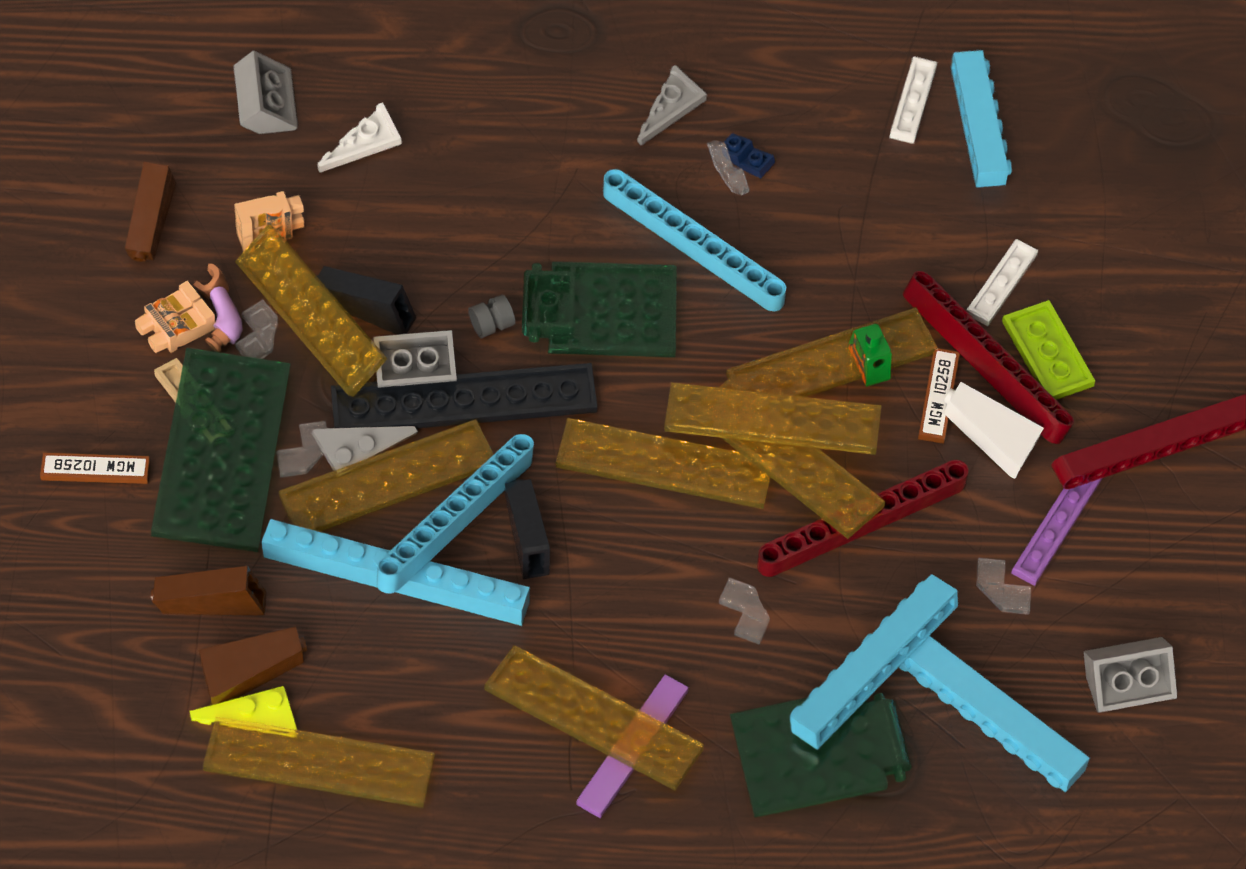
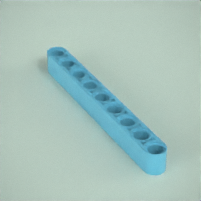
(622, 191)
(454, 514)

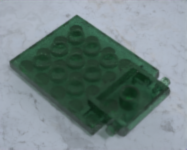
(601, 308)
(791, 774)

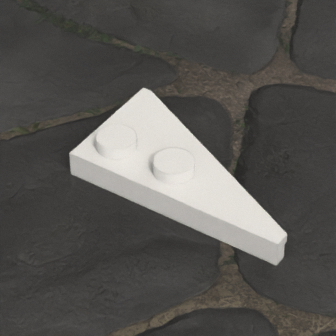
(367, 138)

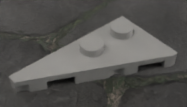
(676, 99)
(353, 445)

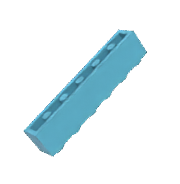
(980, 118)

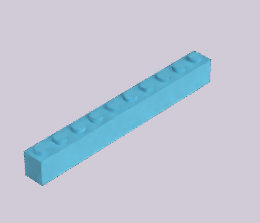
(360, 563)

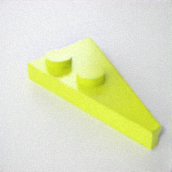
(265, 708)

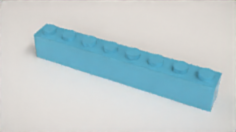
(873, 661)
(996, 714)

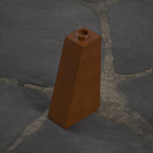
(150, 211)
(210, 593)
(249, 663)

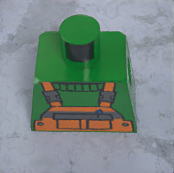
(867, 347)

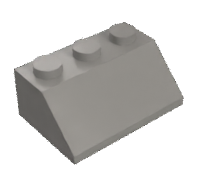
(265, 94)
(416, 359)
(1131, 674)

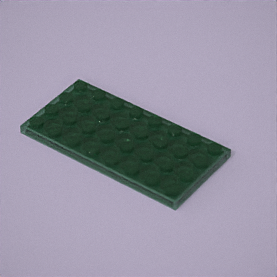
(221, 450)

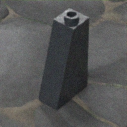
(370, 299)
(527, 529)

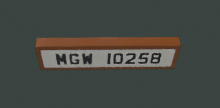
(940, 381)
(95, 468)

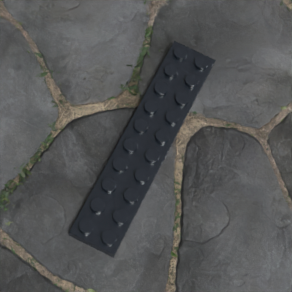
(473, 396)

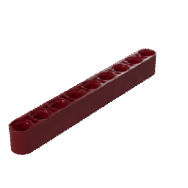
(988, 356)
(1151, 443)
(894, 498)

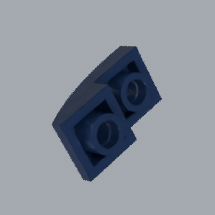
(747, 157)

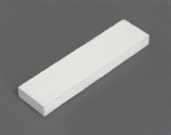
(913, 100)
(1002, 282)

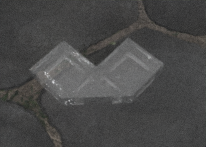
(733, 176)
(264, 323)
(301, 459)
(1005, 596)
(746, 600)

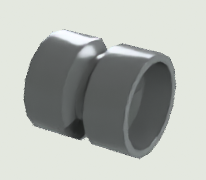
(494, 315)

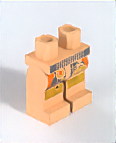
(276, 211)
(176, 319)

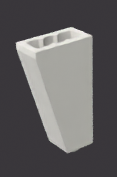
(993, 427)

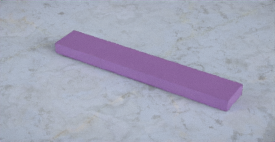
(1053, 532)
(613, 773)

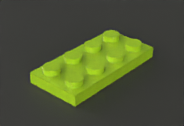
(1048, 350)

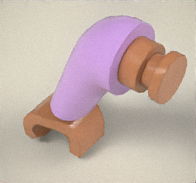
(228, 323)

